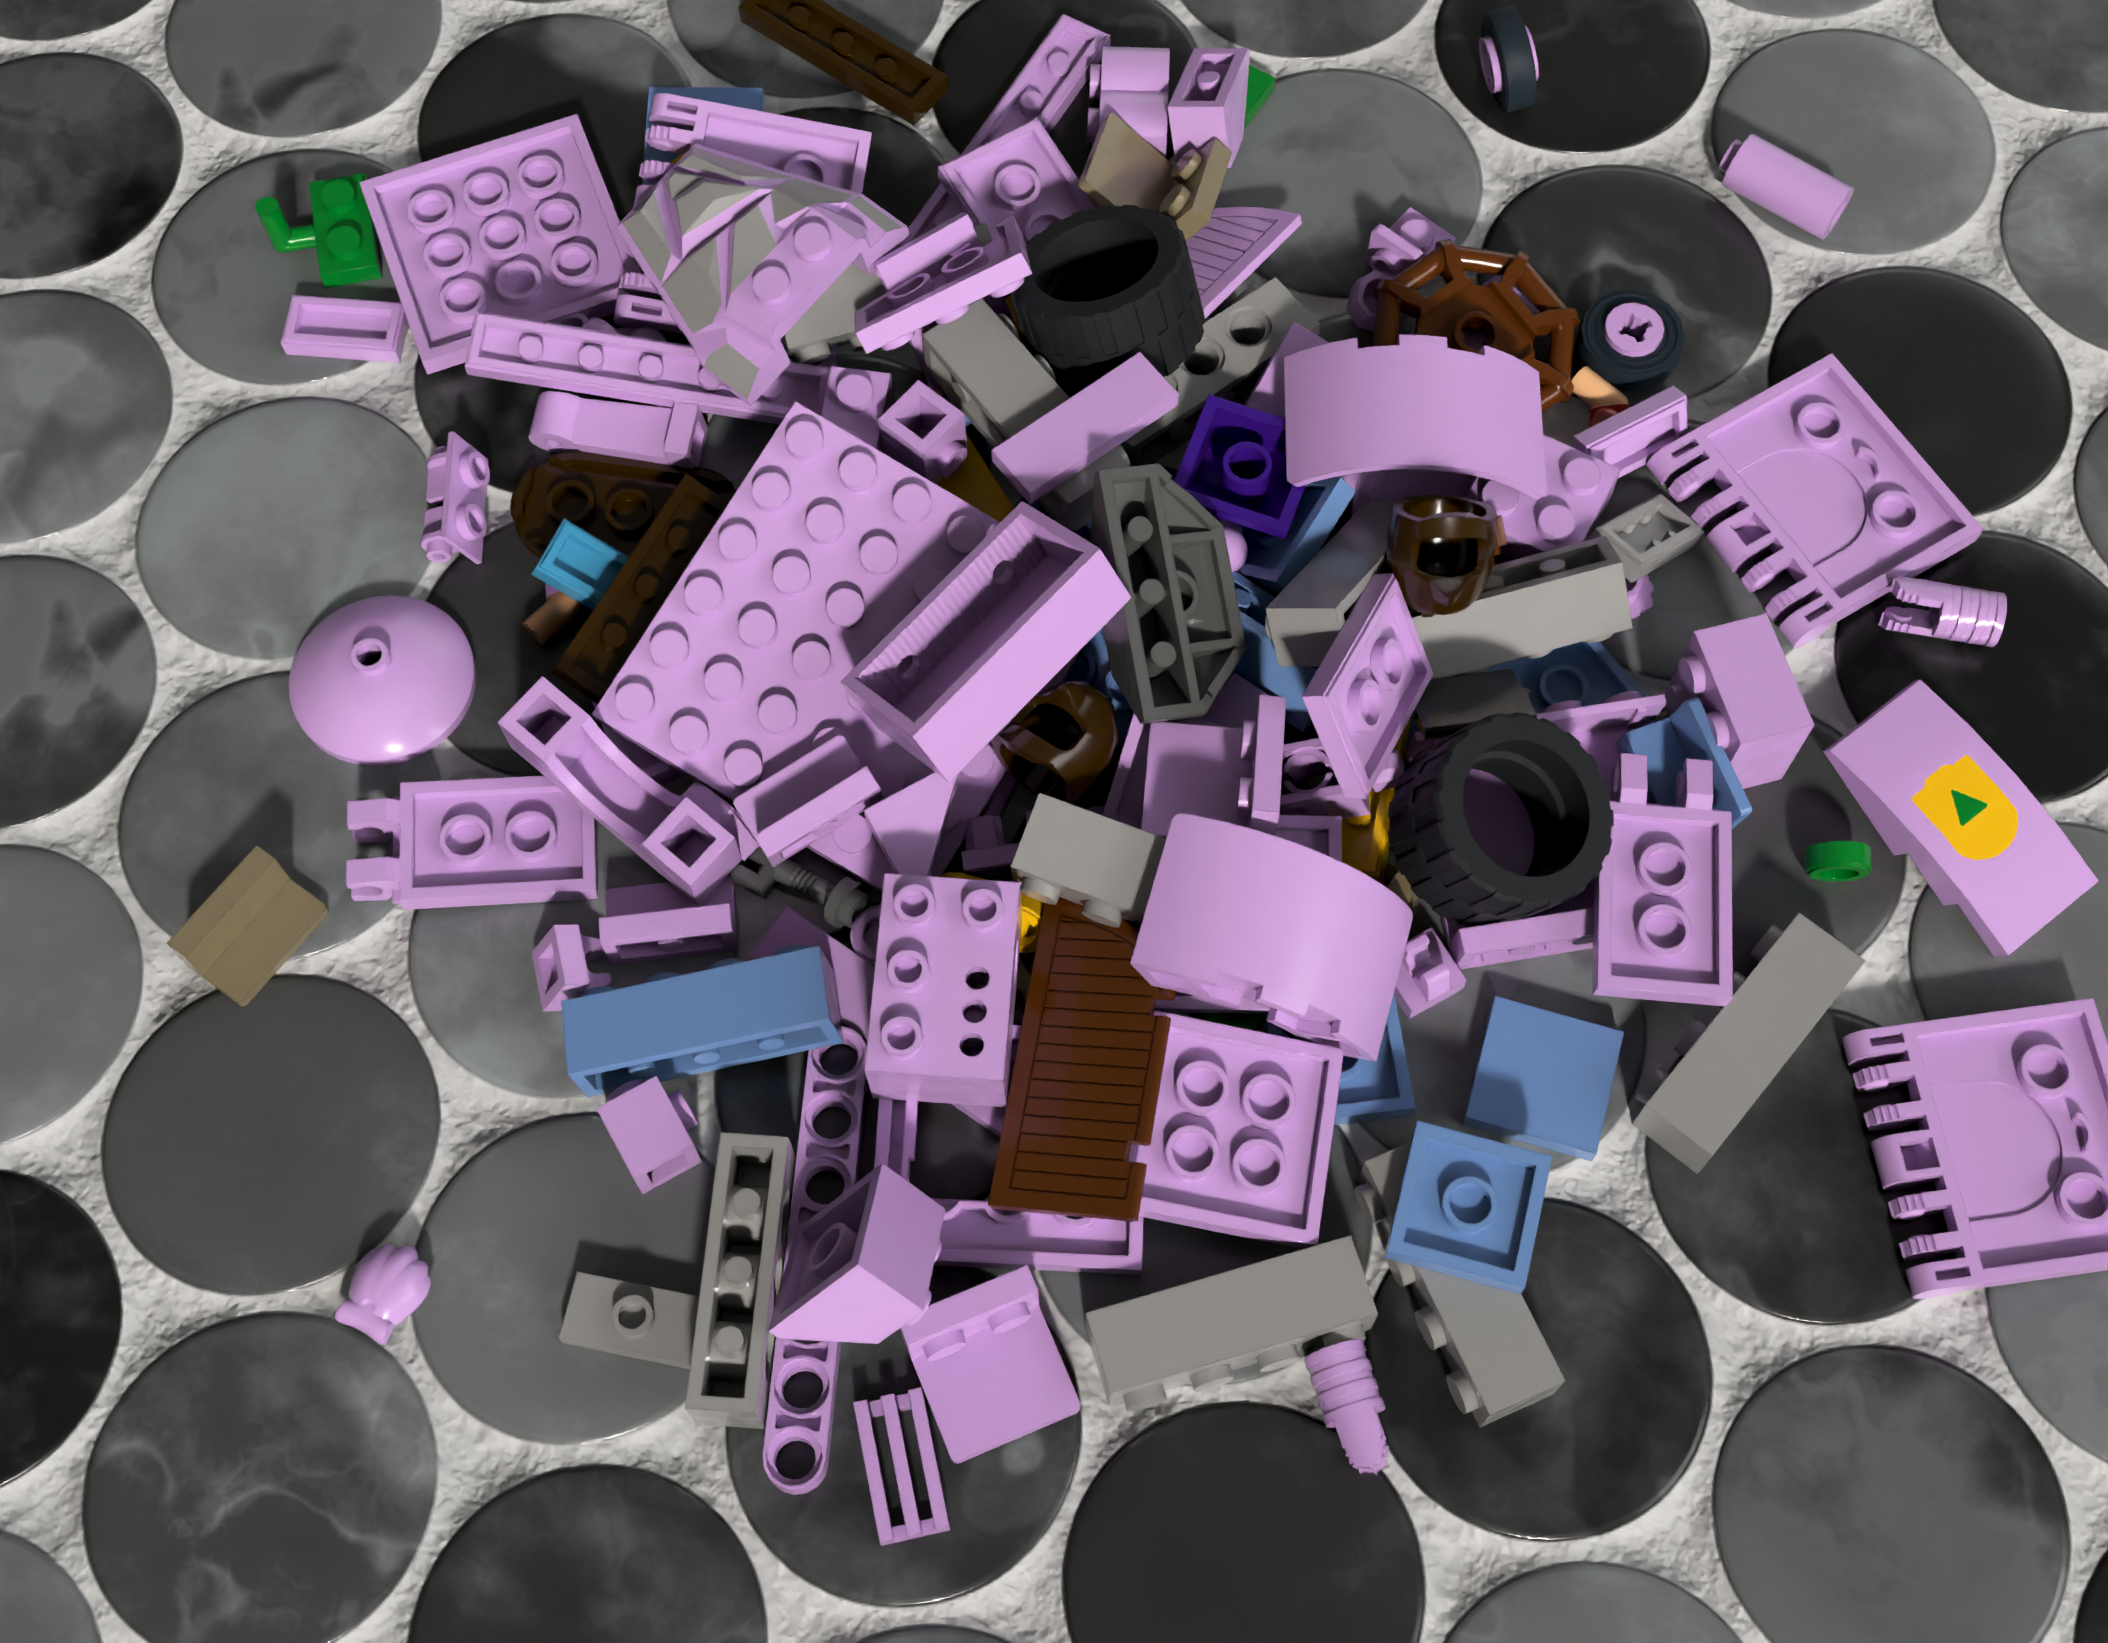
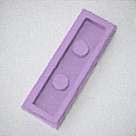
(1084, 427)

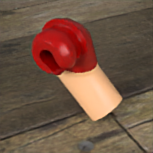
(1599, 395)

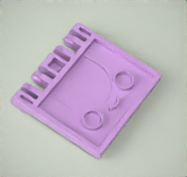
(783, 142)
(1821, 488)
(2005, 1132)

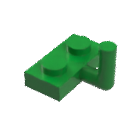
(340, 231)

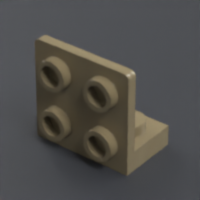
(1132, 172)

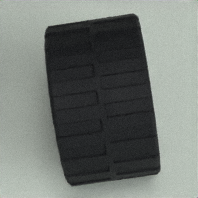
(1107, 290)
(1559, 791)

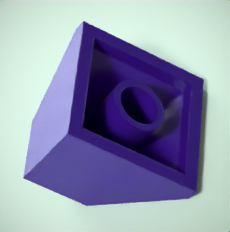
(1240, 467)

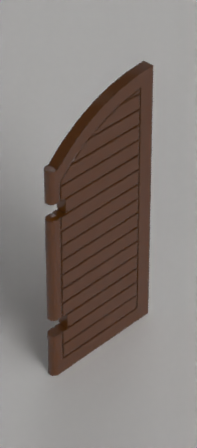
(1082, 1075)

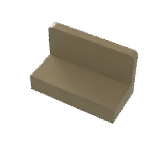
(248, 927)

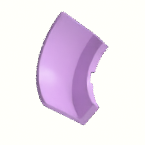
(1413, 410)
(1275, 926)

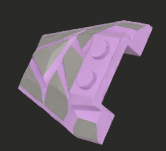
(747, 255)

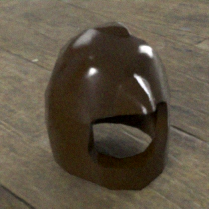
(1441, 551)
(1060, 741)

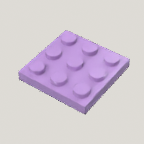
(1241, 1133)

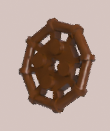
(1482, 308)

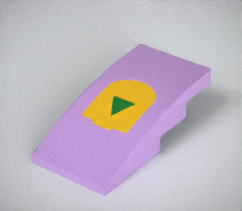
(1960, 817)

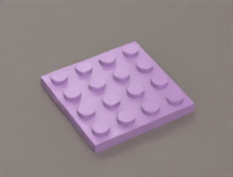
(499, 232)

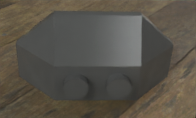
(1184, 622)

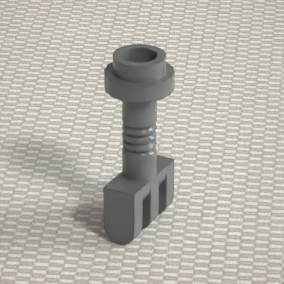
(840, 901)

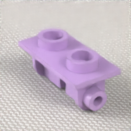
(459, 481)

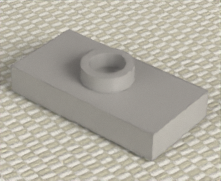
(1649, 536)
(630, 1320)

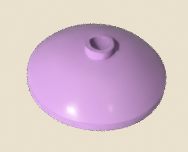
(390, 707)

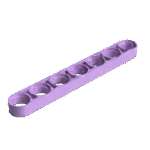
(819, 1357)

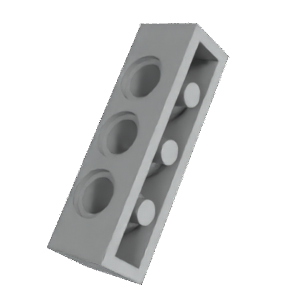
(1232, 367)
(741, 1281)

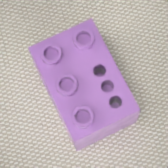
(944, 990)

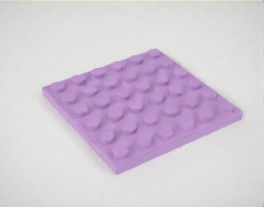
(780, 607)

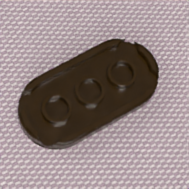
(600, 494)

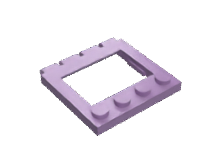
(1010, 1239)

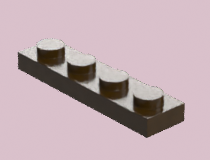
(849, 54)
(639, 589)

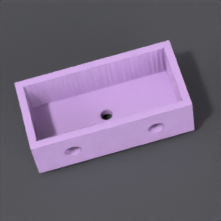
(985, 641)

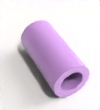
(1785, 185)

